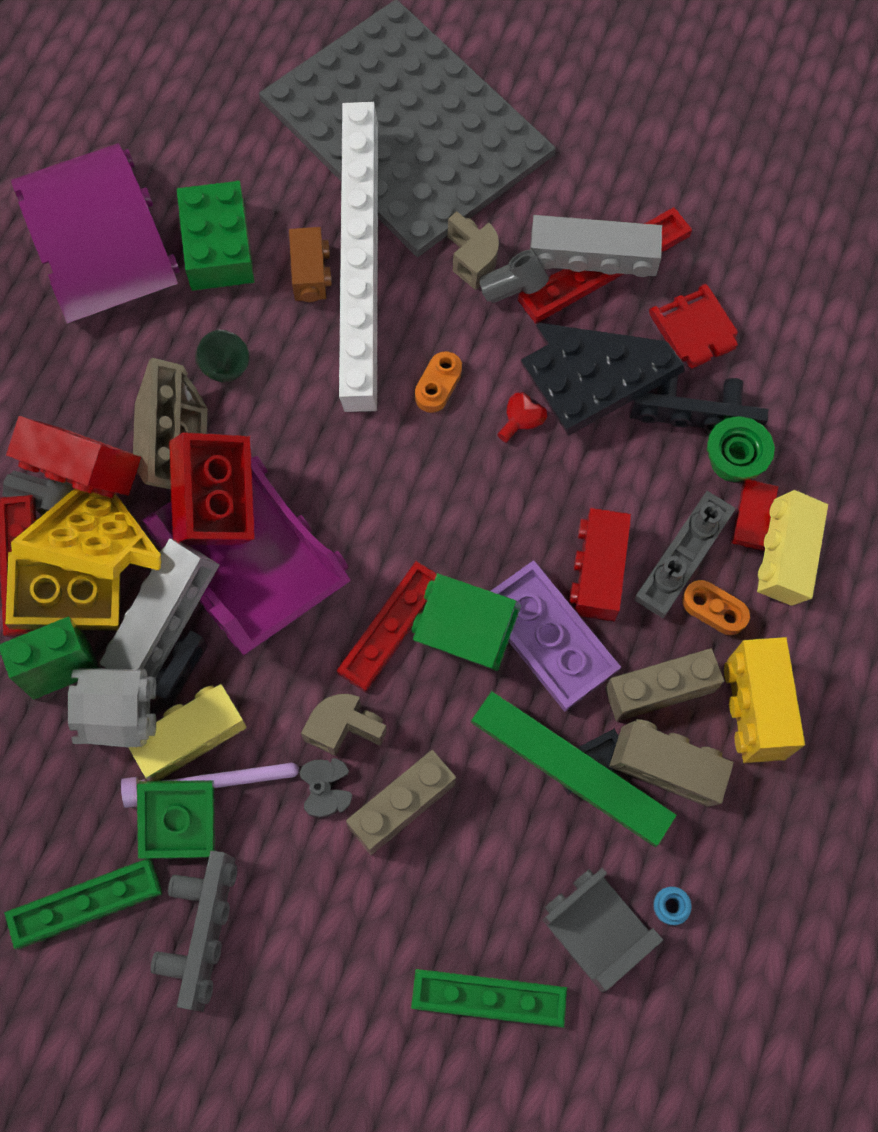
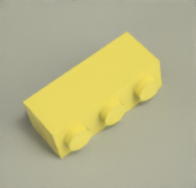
(792, 548)
(188, 733)

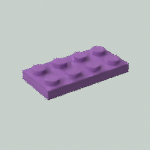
(555, 638)

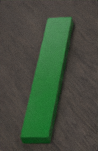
(574, 769)

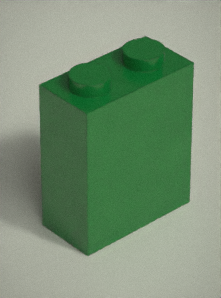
(466, 621)
(46, 657)

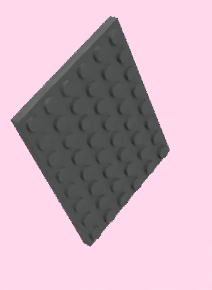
(440, 126)

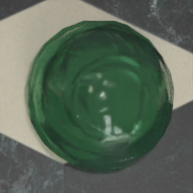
(222, 356)

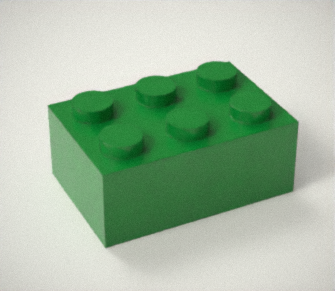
(215, 235)

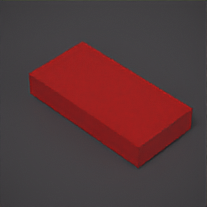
(753, 514)

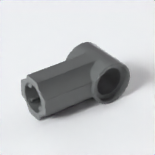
(521, 274)
(45, 492)

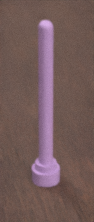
(222, 779)

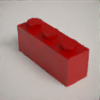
(600, 564)

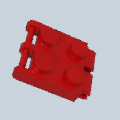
(696, 327)

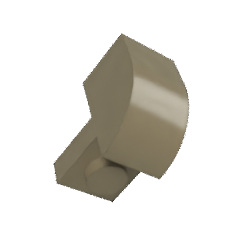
(477, 249)
(336, 717)

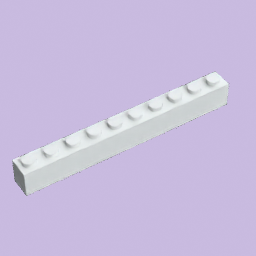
(359, 258)

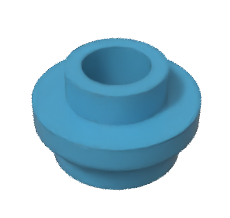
(682, 900)

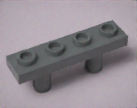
(684, 554)
(205, 945)

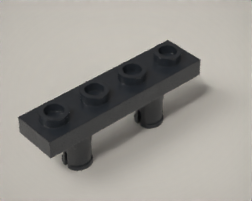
(686, 412)

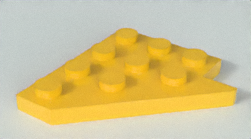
(88, 536)

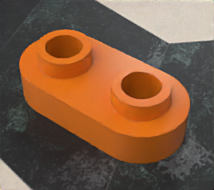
(440, 380)
(715, 607)

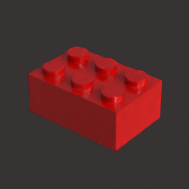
(74, 457)
(211, 489)

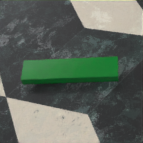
(82, 903)
(489, 998)

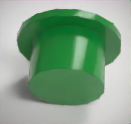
(740, 449)

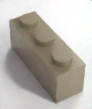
(664, 684)
(672, 763)
(401, 802)

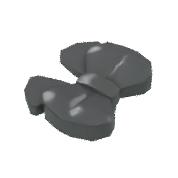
(323, 800)

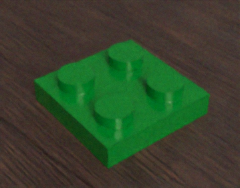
(175, 819)

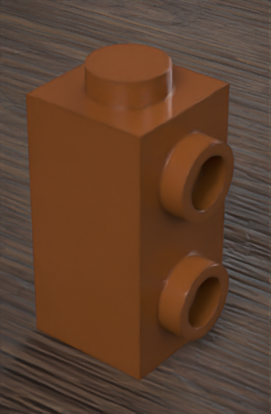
(307, 264)

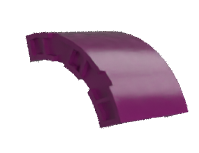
(95, 232)
(266, 579)

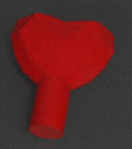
(522, 415)

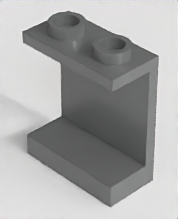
(599, 930)

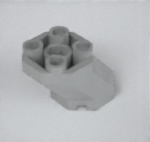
(111, 707)

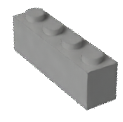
(596, 245)
(160, 610)

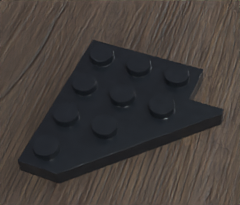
(596, 372)

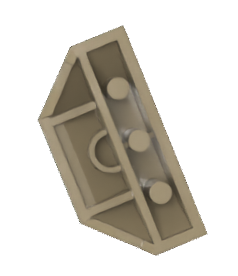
(163, 410)

